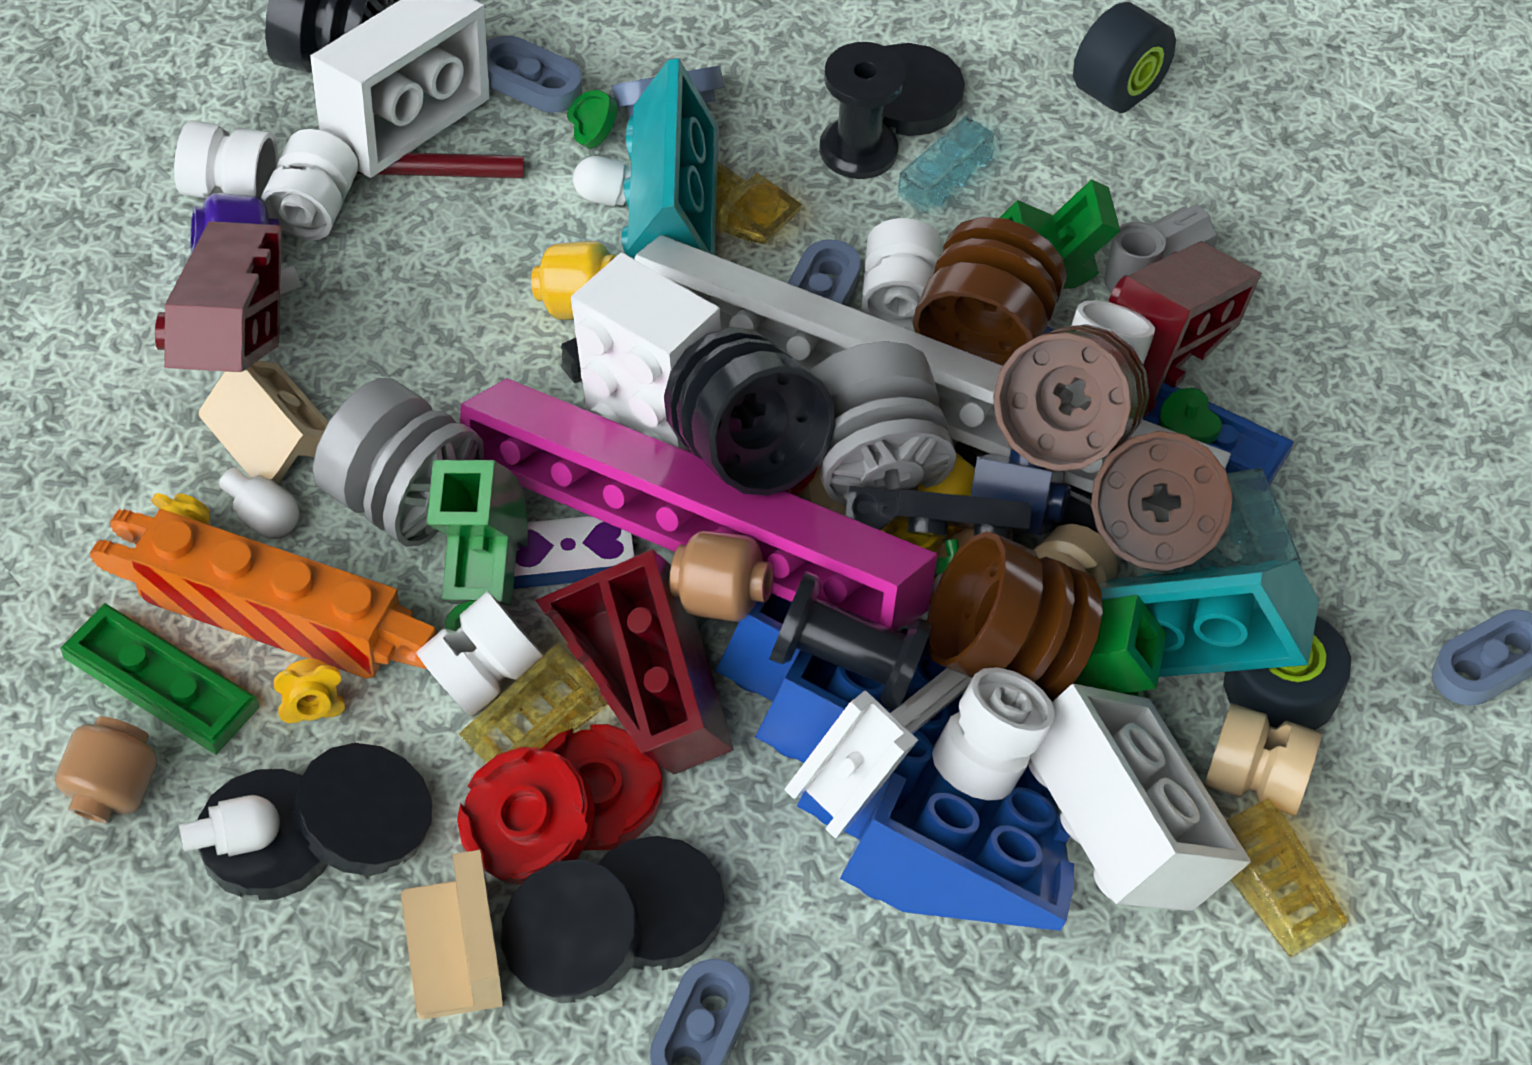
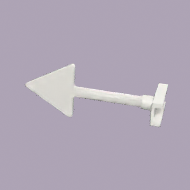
(868, 747)

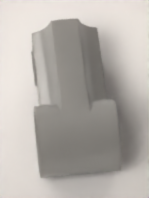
(1148, 243)

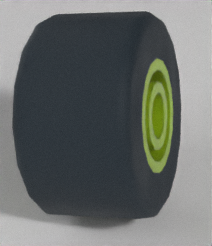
(1124, 56)
(1297, 693)

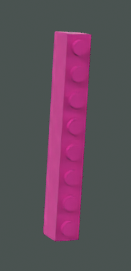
(674, 495)

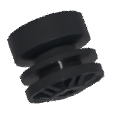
(305, 26)
(749, 411)

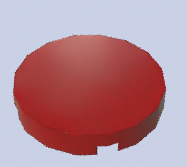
(621, 806)
(526, 813)

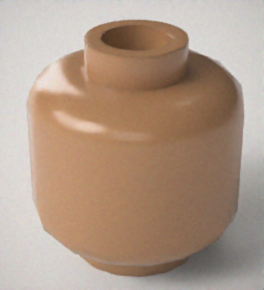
(720, 575)
(106, 769)

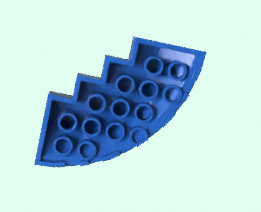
(918, 836)

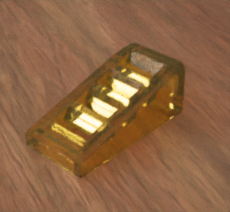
(537, 682)
(1281, 842)

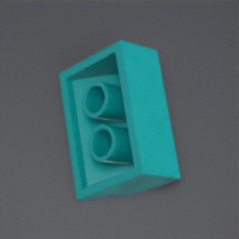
(671, 165)
(1228, 616)

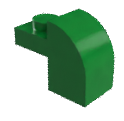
(1075, 229)
(485, 522)
(1126, 650)

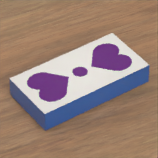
(569, 551)

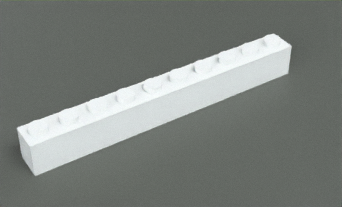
(816, 328)

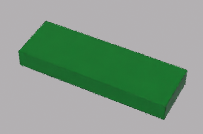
(160, 678)

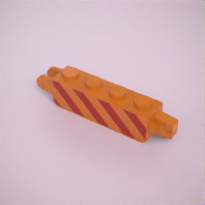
(263, 592)

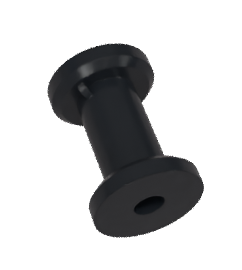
(864, 81)
(851, 641)

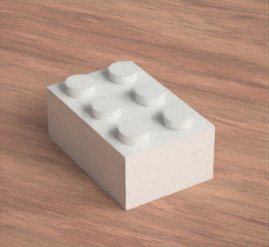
(402, 78)
(629, 339)
(1134, 801)

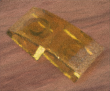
(752, 207)

